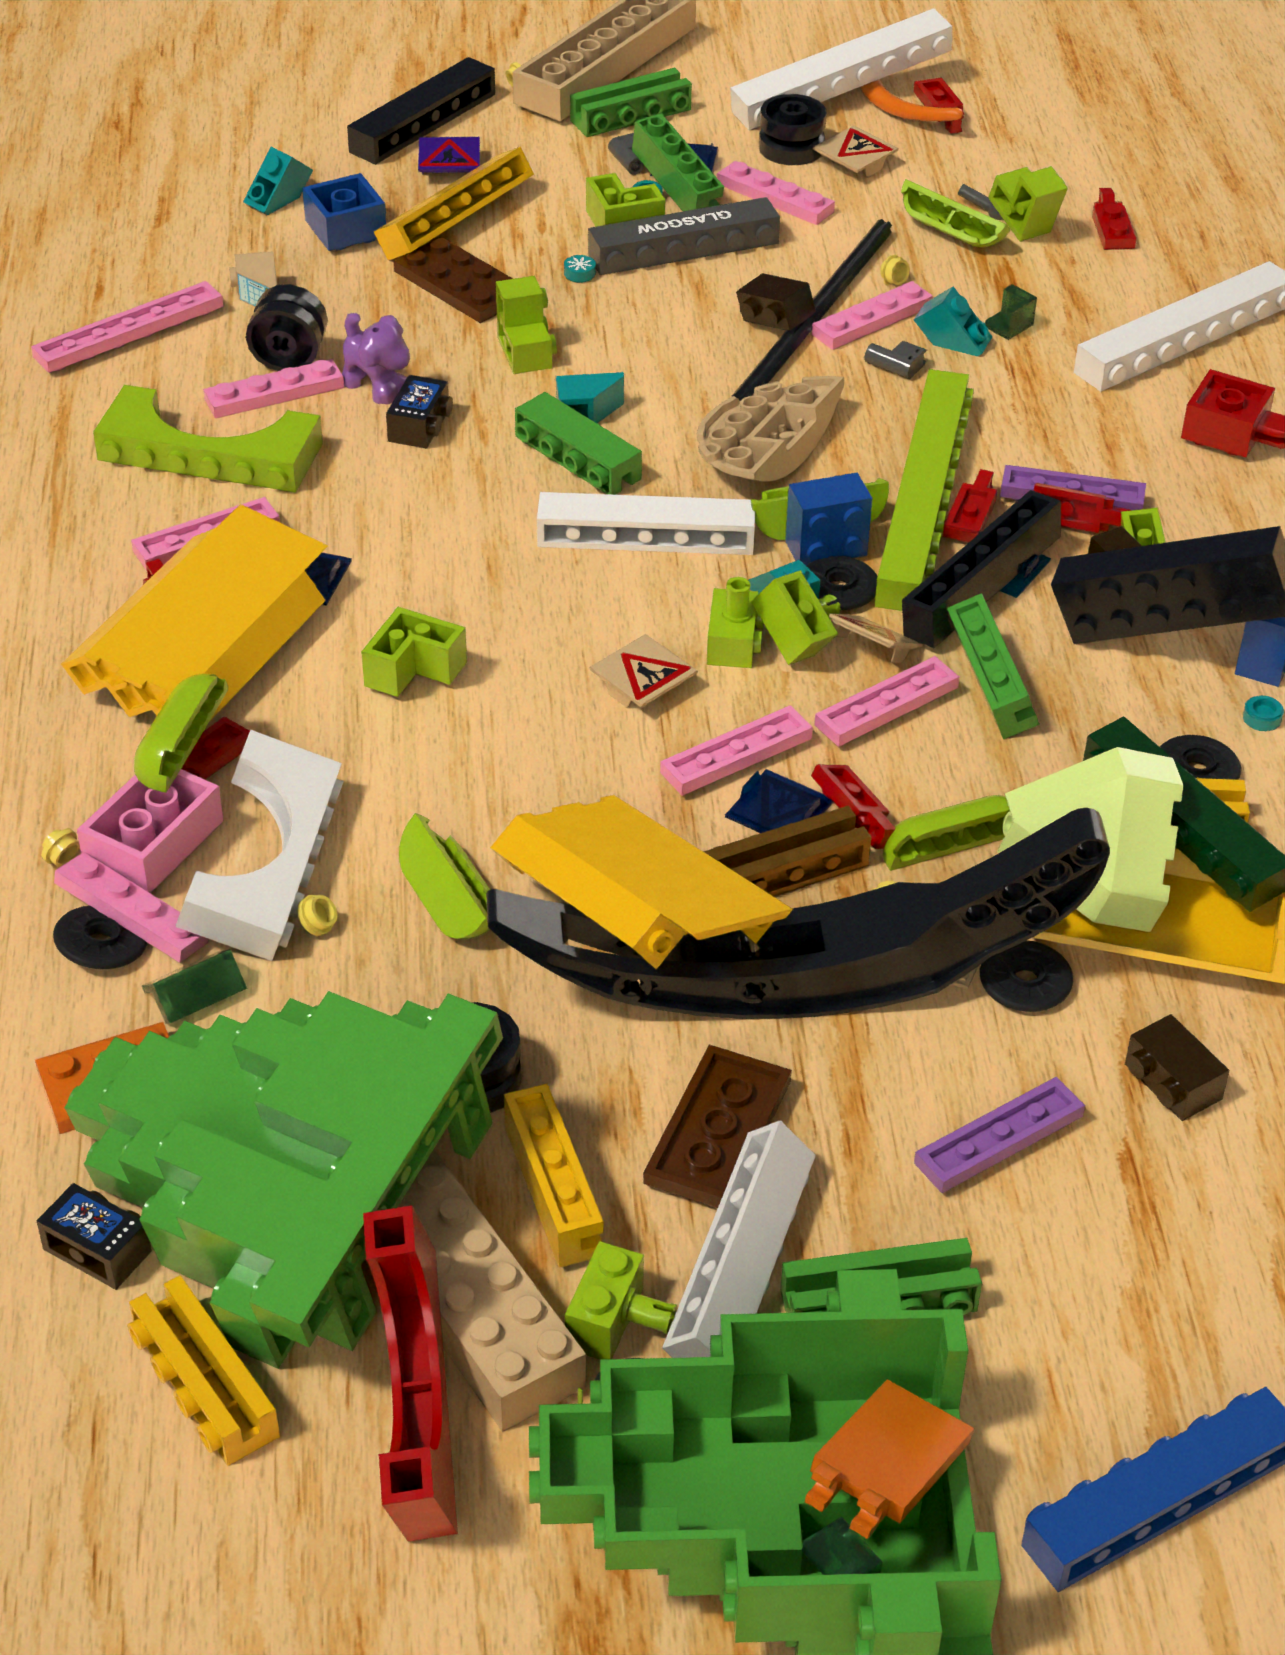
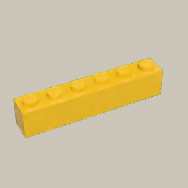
(453, 203)

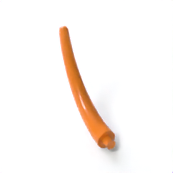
(883, 99)

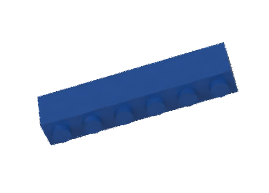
(1156, 1489)

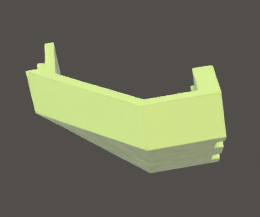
(1136, 802)

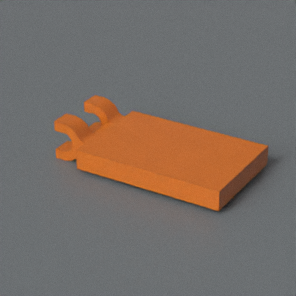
(887, 1456)

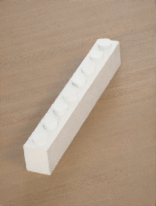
(847, 65)
(1181, 327)

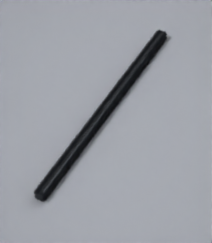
(823, 301)

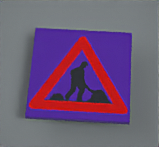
(448, 154)

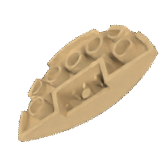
(770, 431)

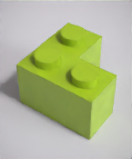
(1028, 200)
(611, 203)
(522, 326)
(411, 646)

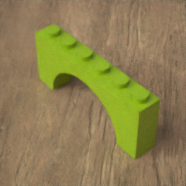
(267, 458)

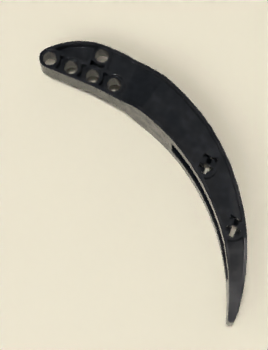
(833, 953)

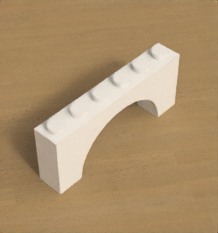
(254, 907)

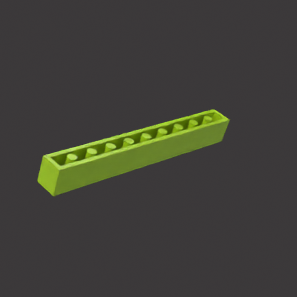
(925, 487)

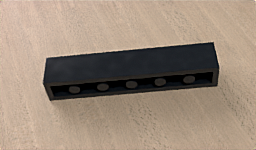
(421, 110)
(982, 566)

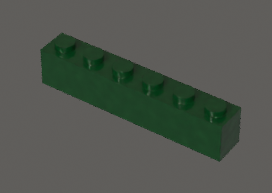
(1208, 829)

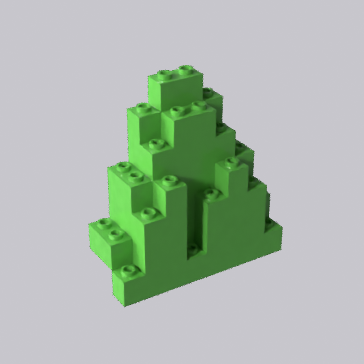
(274, 1142)
(712, 1461)

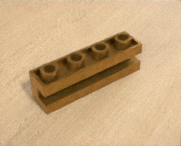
(799, 852)

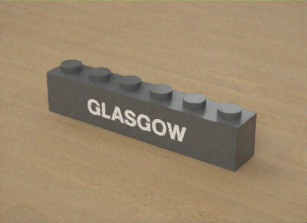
(683, 235)

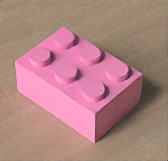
(152, 831)

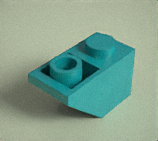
(277, 182)
(953, 324)
(592, 394)

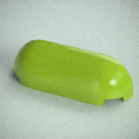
(952, 216)
(772, 508)
(177, 730)
(946, 831)
(444, 880)

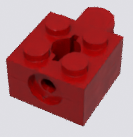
(1232, 415)

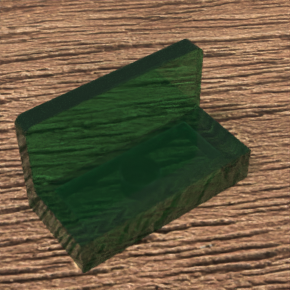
(196, 985)

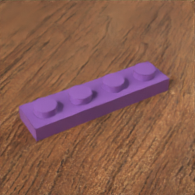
(1020, 480)
(998, 1134)

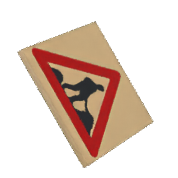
(857, 150)
(876, 633)
(642, 671)

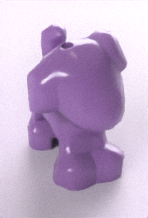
(376, 354)

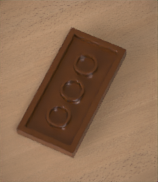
(453, 277)
(708, 1129)

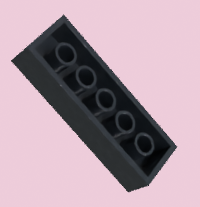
(1173, 585)

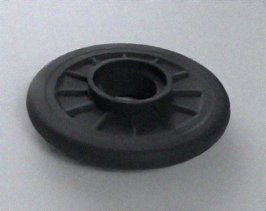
(858, 575)
(1216, 756)
(74, 940)
(1045, 992)

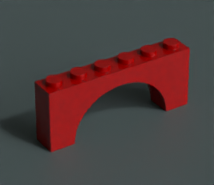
(419, 1466)

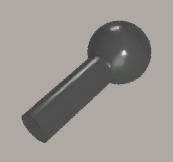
(980, 200)

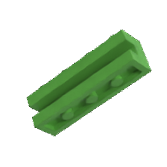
(630, 100)
(675, 164)
(578, 443)
(993, 666)
(928, 1276)

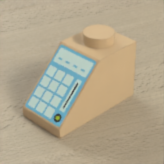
(253, 275)

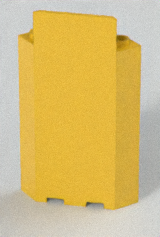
(207, 610)
(635, 876)
(1196, 929)

